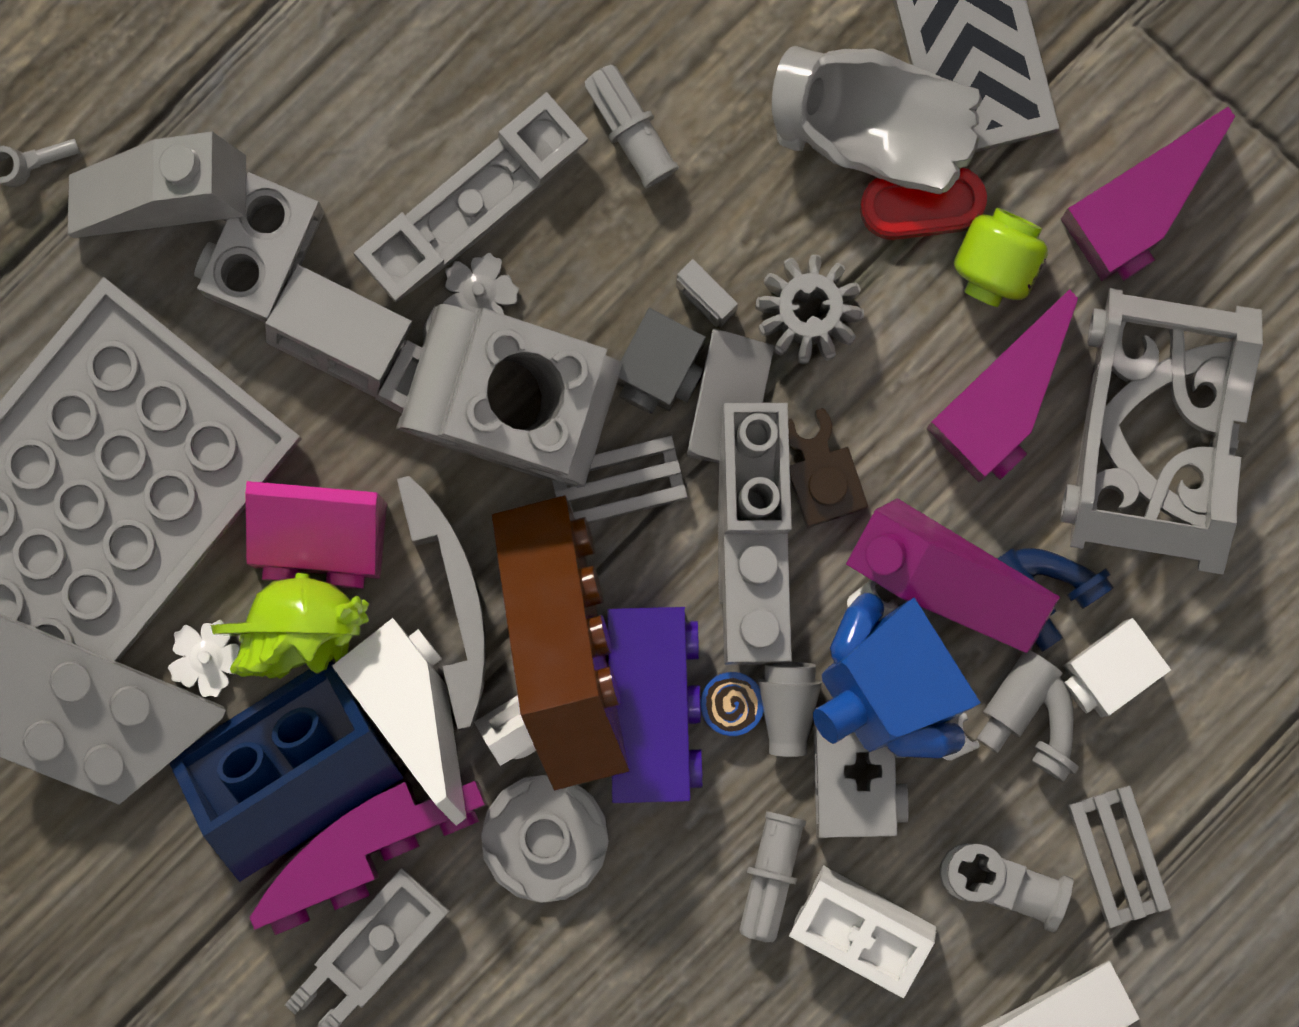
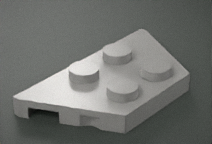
(89, 715)

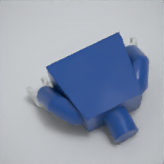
(894, 682)

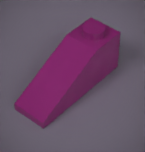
(1135, 210)
(1003, 402)
(951, 576)

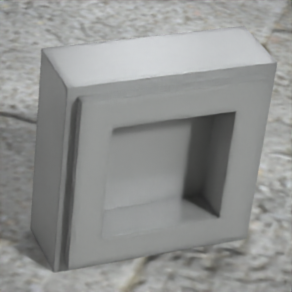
(706, 294)

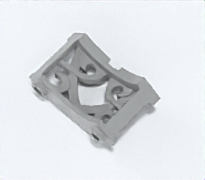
(1227, 369)

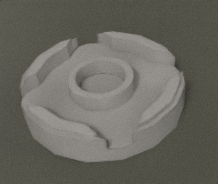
(544, 840)

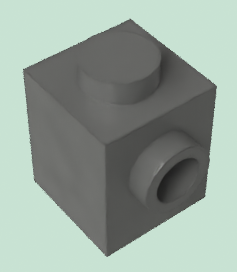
(660, 363)

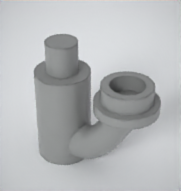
(1016, 703)

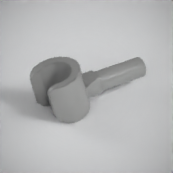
(33, 159)

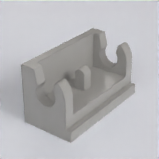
(336, 330)

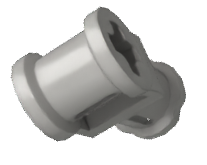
(1007, 885)

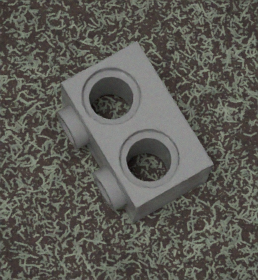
(273, 252)

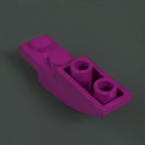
(339, 858)

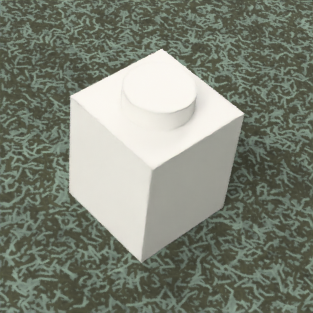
(1114, 669)

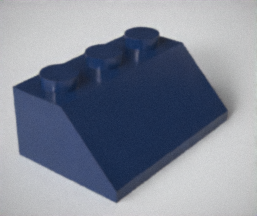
(283, 770)

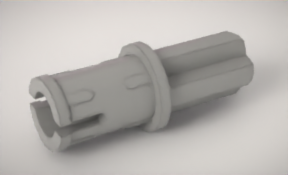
(630, 125)
(771, 877)

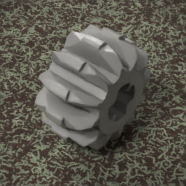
(804, 288)

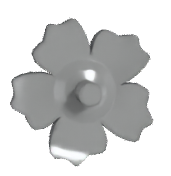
(482, 287)

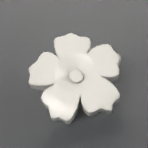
(204, 660)

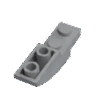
(754, 533)

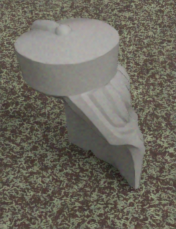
(876, 115)

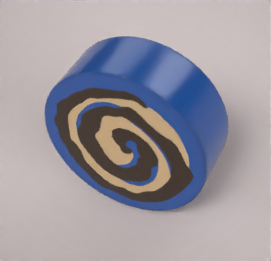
(731, 704)

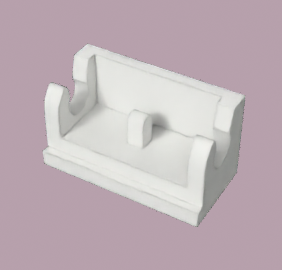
(863, 932)

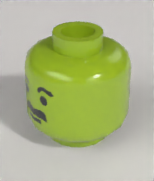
(1001, 257)

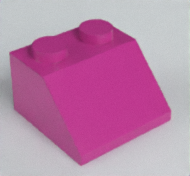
(314, 532)

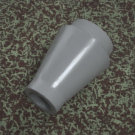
(788, 702)

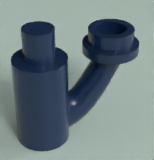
(1087, 584)

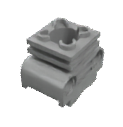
(452, 405)

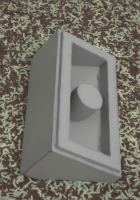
(733, 373)

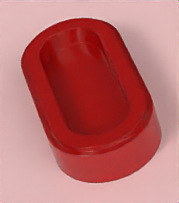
(908, 213)

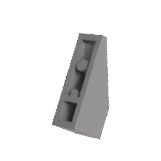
(159, 186)

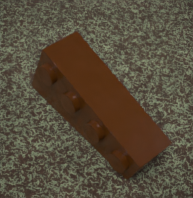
(559, 642)

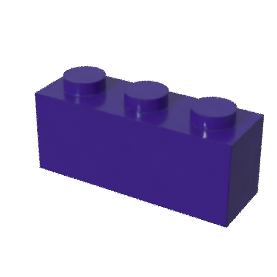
(655, 703)

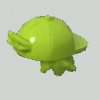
(294, 626)

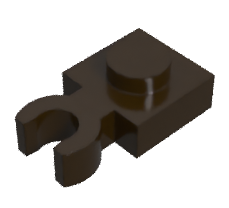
(824, 480)

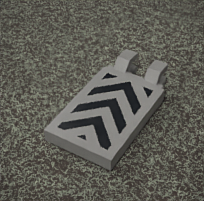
(989, 49)

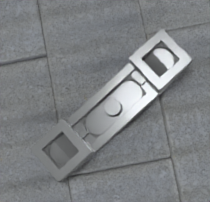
(472, 200)
(427, 525)

